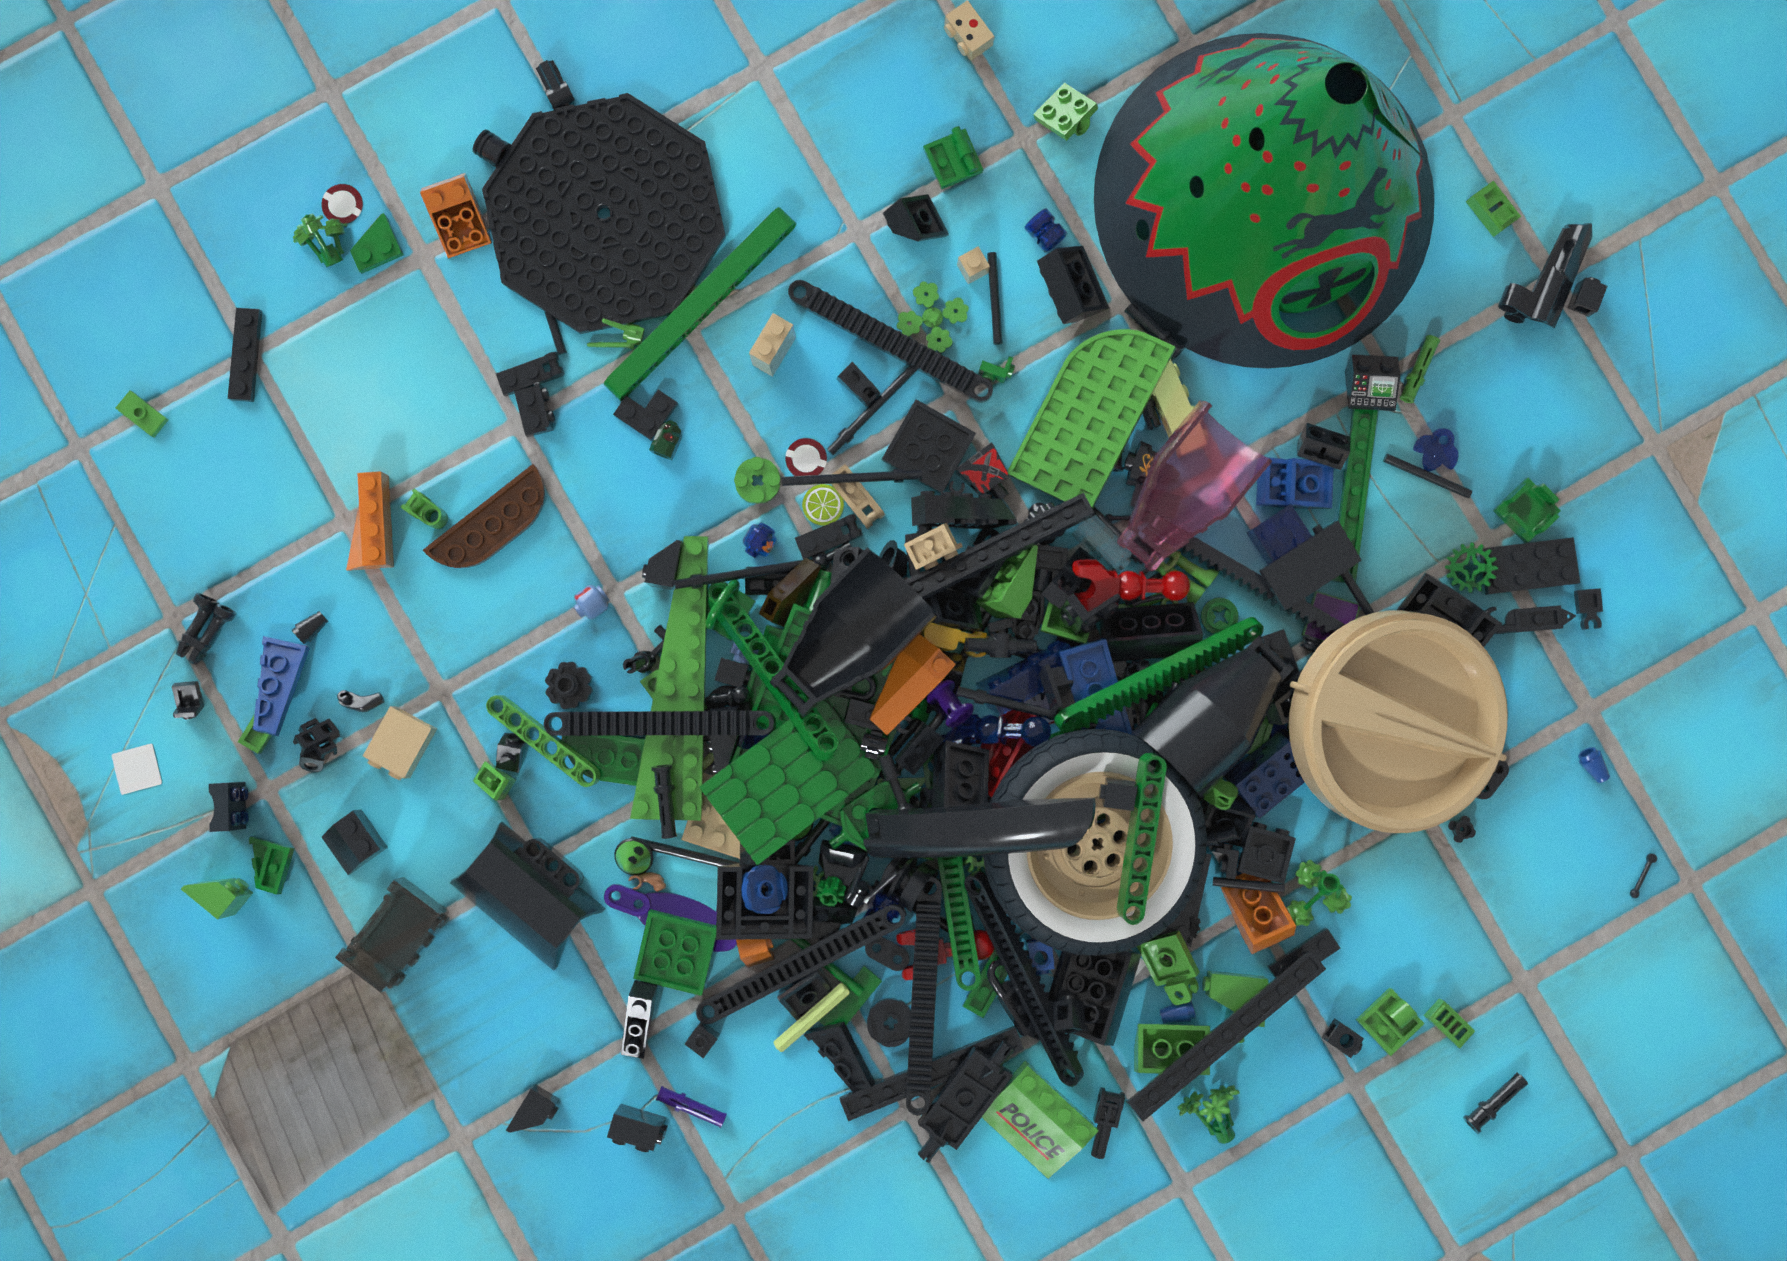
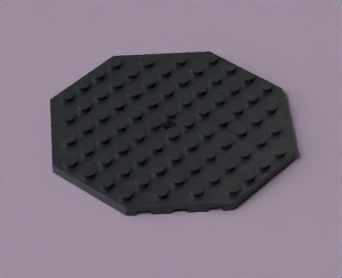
(593, 158)

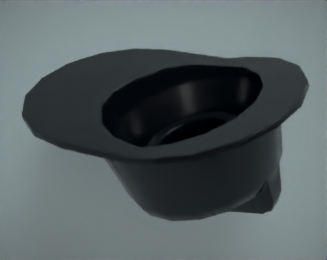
(895, 557)

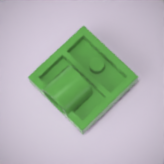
(1066, 112)
(1390, 1021)

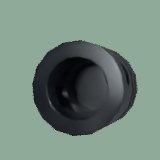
(490, 147)

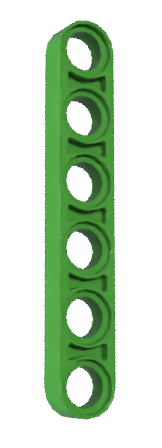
(544, 738)

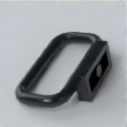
(921, 744)

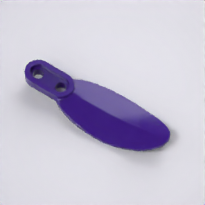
(666, 903)

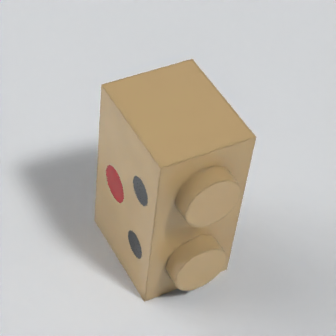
(968, 30)

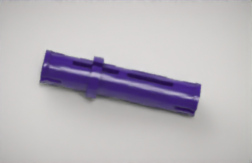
(692, 1107)

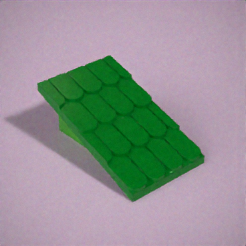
(784, 786)

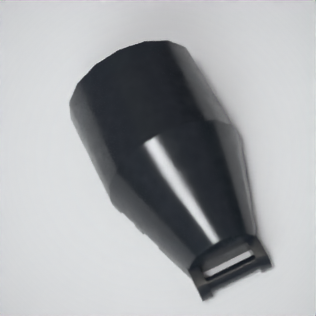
(853, 631)
(1215, 715)

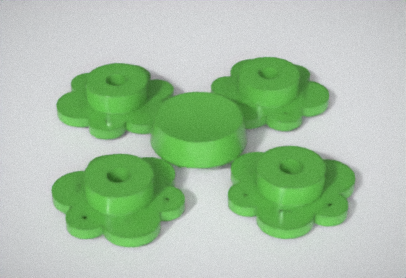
(932, 316)

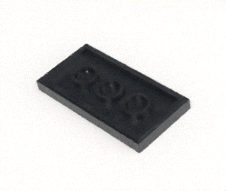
(1310, 565)

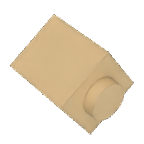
(973, 265)

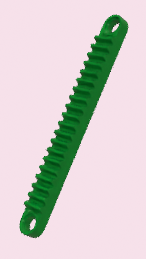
(1158, 676)
(956, 910)

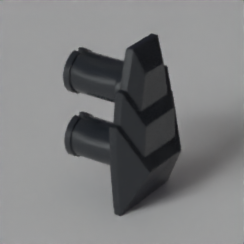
(1031, 619)

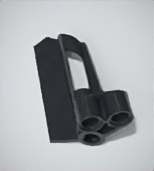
(1554, 282)

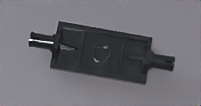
(965, 1099)

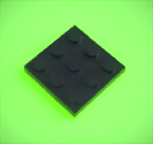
(929, 444)

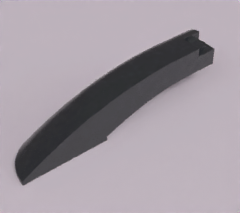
(979, 828)

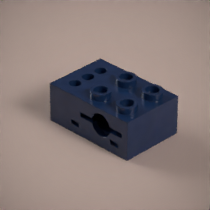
(1266, 775)

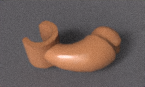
(654, 879)

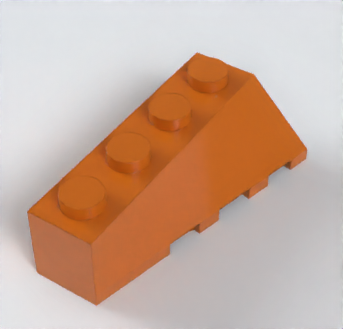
(372, 532)

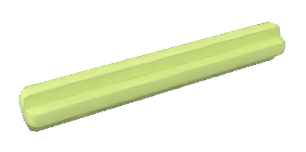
(811, 1017)

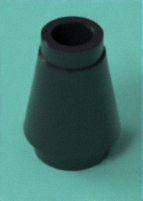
(309, 627)

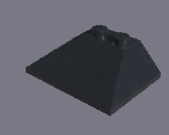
(1438, 599)
(790, 921)

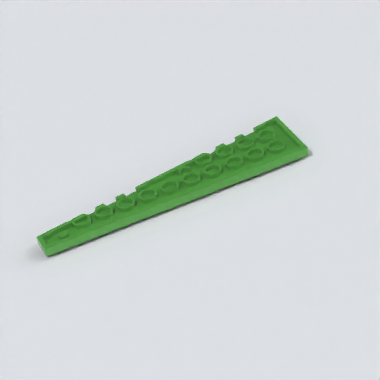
(679, 688)

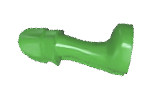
(1204, 577)

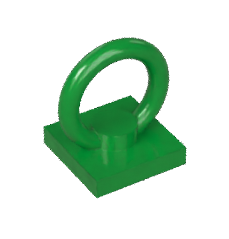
(712, 614)

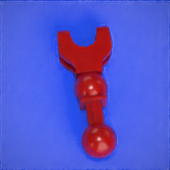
(1128, 584)

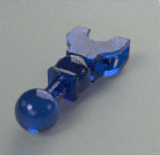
(993, 729)

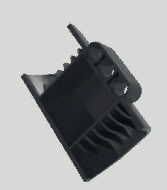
(526, 894)

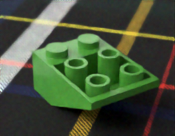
(1012, 586)

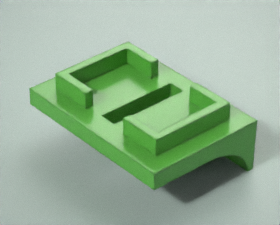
(1501, 217)

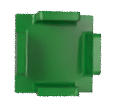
(1529, 509)

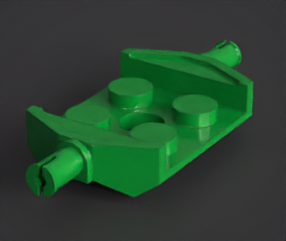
(853, 815)

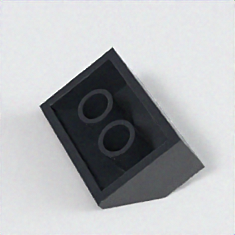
(1072, 284)

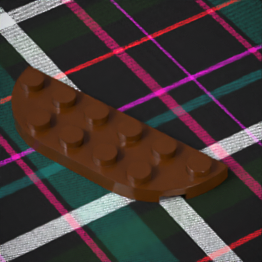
(491, 523)

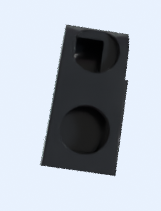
(858, 384)

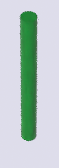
(835, 971)

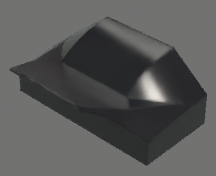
(841, 861)

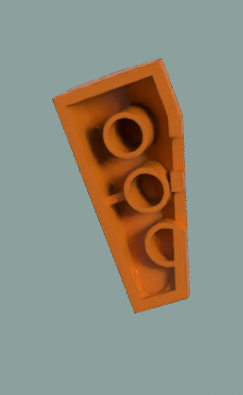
(910, 680)

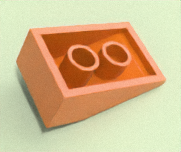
(1259, 915)

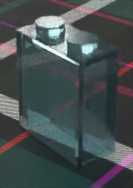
(1102, 544)

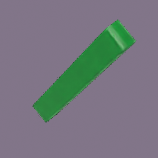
(1146, 849)

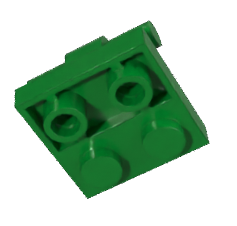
(953, 158)

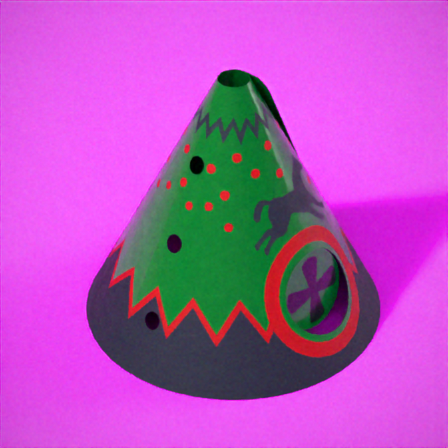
(1273, 223)

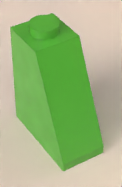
(1232, 988)

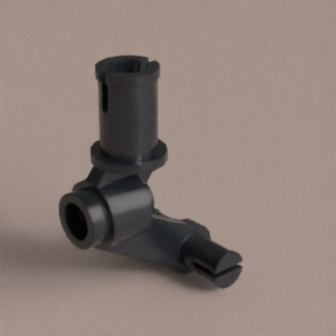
(644, 660)

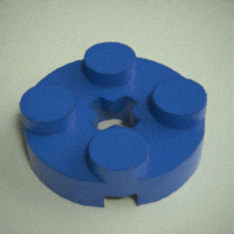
(751, 889)

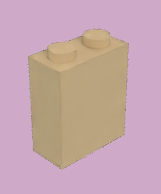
(772, 344)
(399, 743)

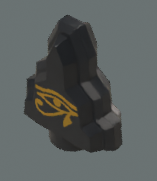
(1138, 463)

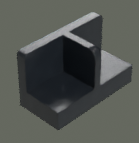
(1056, 688)

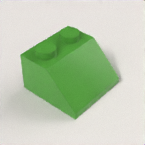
(219, 897)

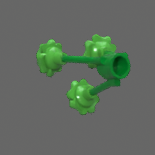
(1328, 885)

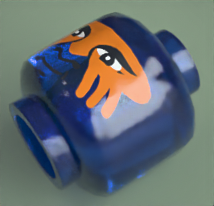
(759, 540)

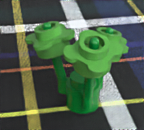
(309, 230)

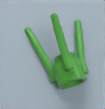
(632, 333)

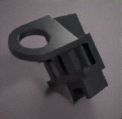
(311, 751)

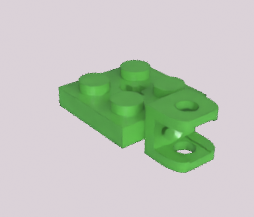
(1175, 974)

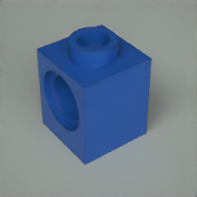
(1035, 946)

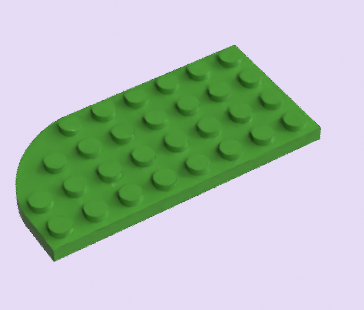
(1091, 414)

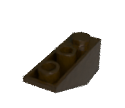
(790, 591)

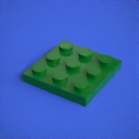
(675, 952)

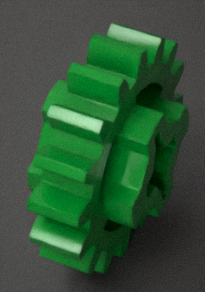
(1482, 567)

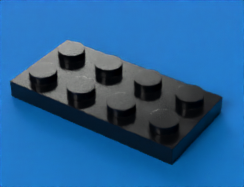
(1533, 566)

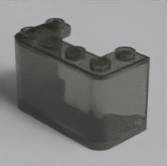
(394, 935)

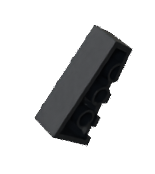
(960, 511)

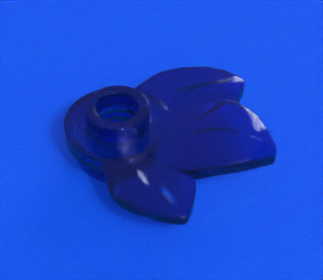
(1435, 453)

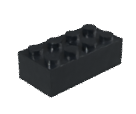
(1151, 631)

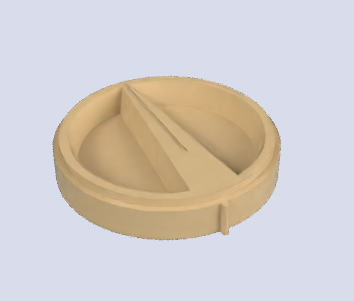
(1398, 721)

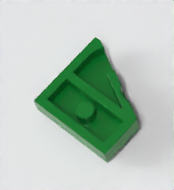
(376, 246)

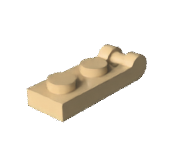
(858, 499)

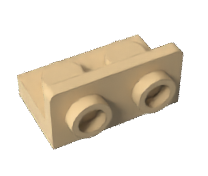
(932, 546)

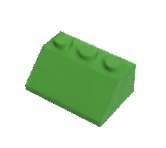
(1162, 1044)

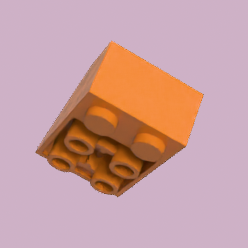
(456, 215)

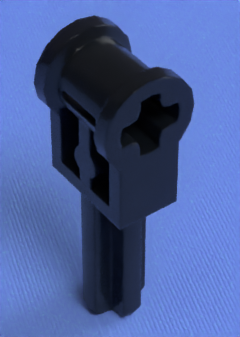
(1106, 1115)

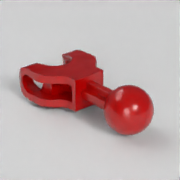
(982, 941)

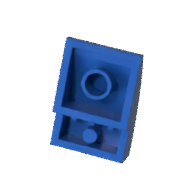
(1297, 483)

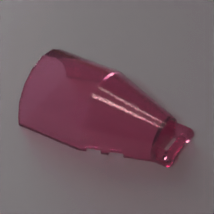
(1190, 486)

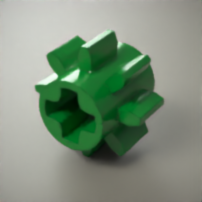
(831, 891)

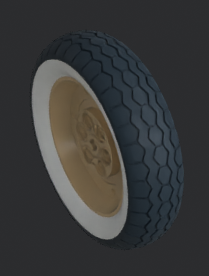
(1077, 907)

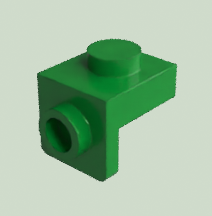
(993, 372)

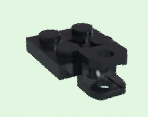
(980, 582)

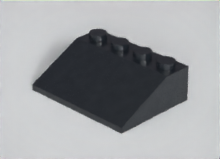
(1102, 985)

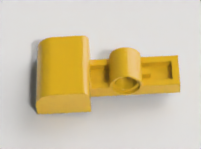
(948, 638)

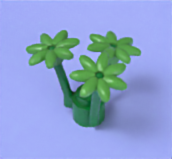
(1220, 1097)

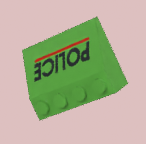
(1039, 1121)

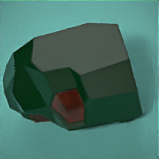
(666, 440)

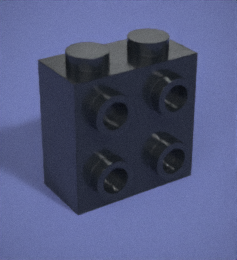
(637, 1128)

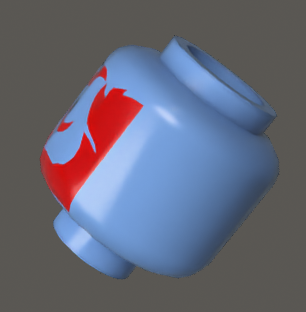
(591, 602)

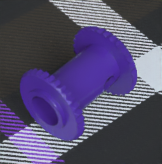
(949, 702)

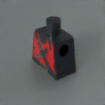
(985, 472)

